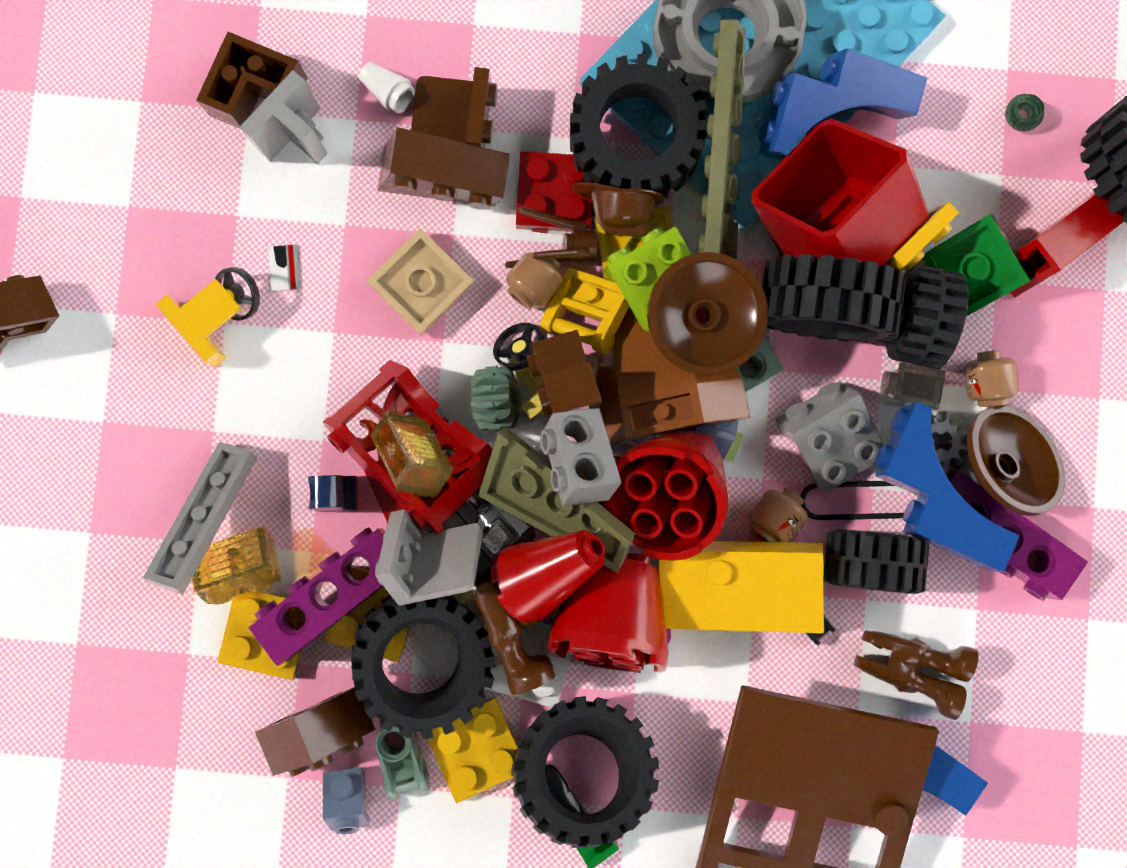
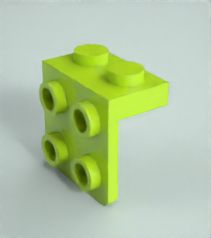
(639, 269)

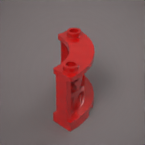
(406, 396)

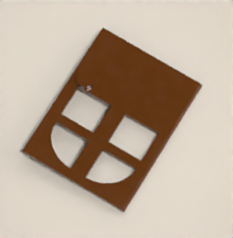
(822, 766)

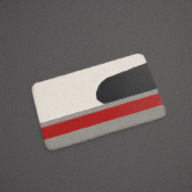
(284, 267)

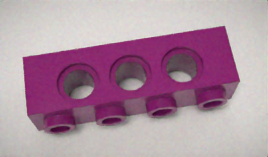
(1057, 564)
(273, 626)

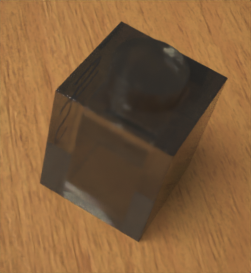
(911, 384)

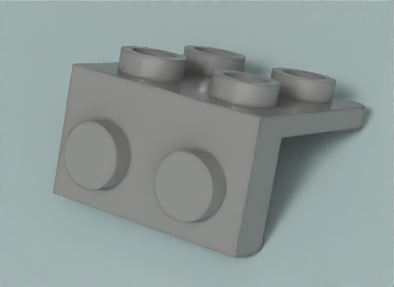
(832, 434)
(427, 565)

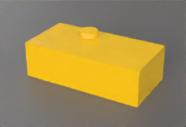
(746, 588)

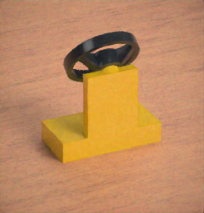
(210, 311)

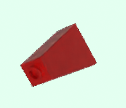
(1066, 239)

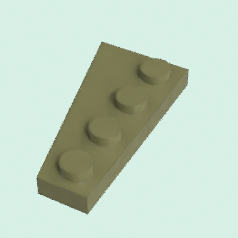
(521, 485)

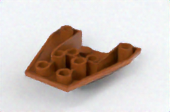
(652, 396)

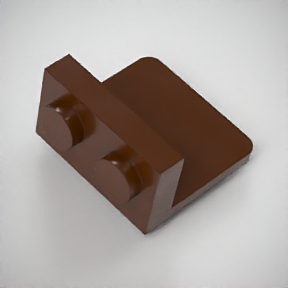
(456, 107)

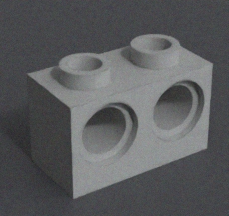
(588, 456)

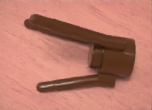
(576, 247)

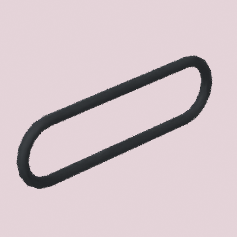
(850, 516)

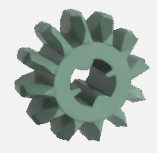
(494, 398)

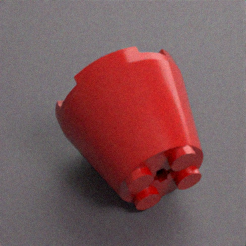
(672, 494)
(615, 620)

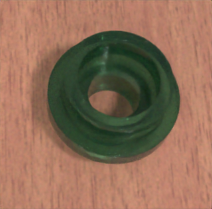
(1032, 105)

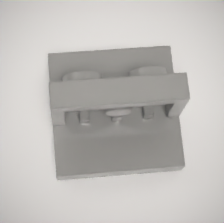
(286, 117)

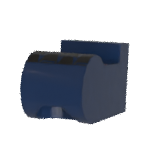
(333, 493)

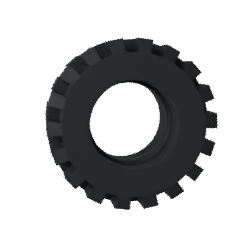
(931, 317)
(876, 561)

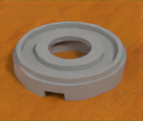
(776, 48)

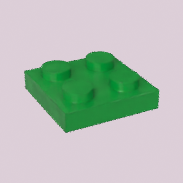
(984, 259)

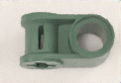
(401, 767)

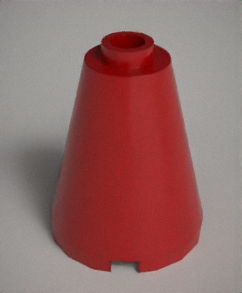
(545, 572)

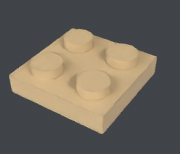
(420, 282)

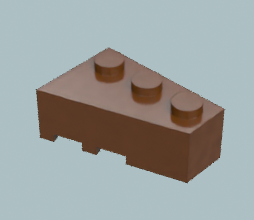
(442, 169)

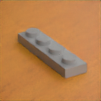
(200, 518)

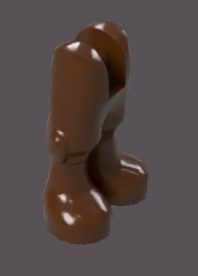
(521, 670)
(904, 673)

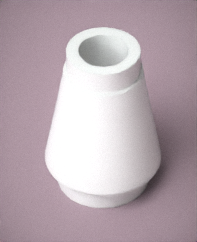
(388, 87)

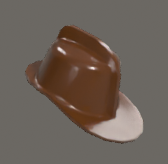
(621, 210)

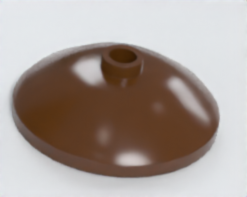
(733, 306)
(1015, 460)

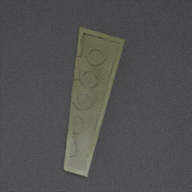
(723, 190)

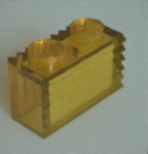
(411, 454)
(237, 565)

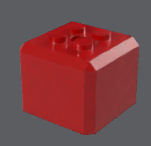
(841, 196)

